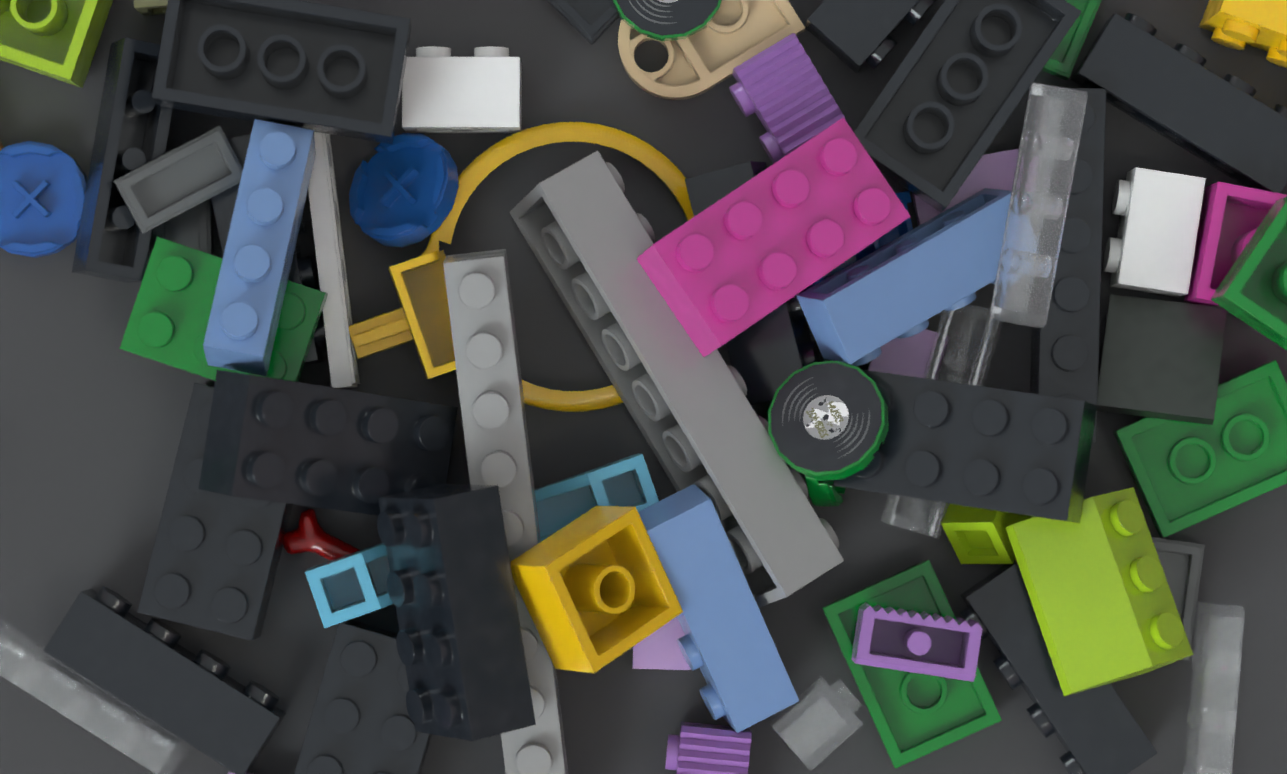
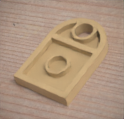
(709, 56)

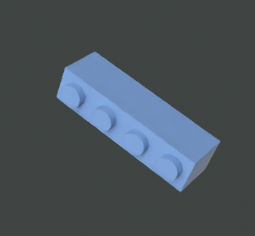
(260, 248)
(908, 280)
(719, 612)

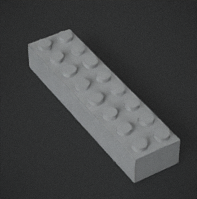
(682, 402)

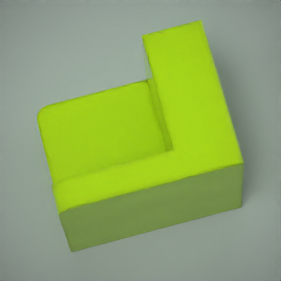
(980, 534)

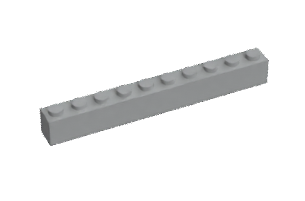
(501, 456)

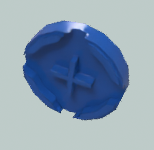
(404, 190)
(39, 199)

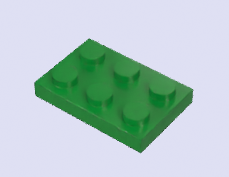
(176, 307)
(1205, 469)
(908, 708)

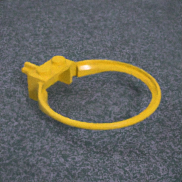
(422, 282)

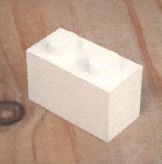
(462, 92)
(1154, 231)

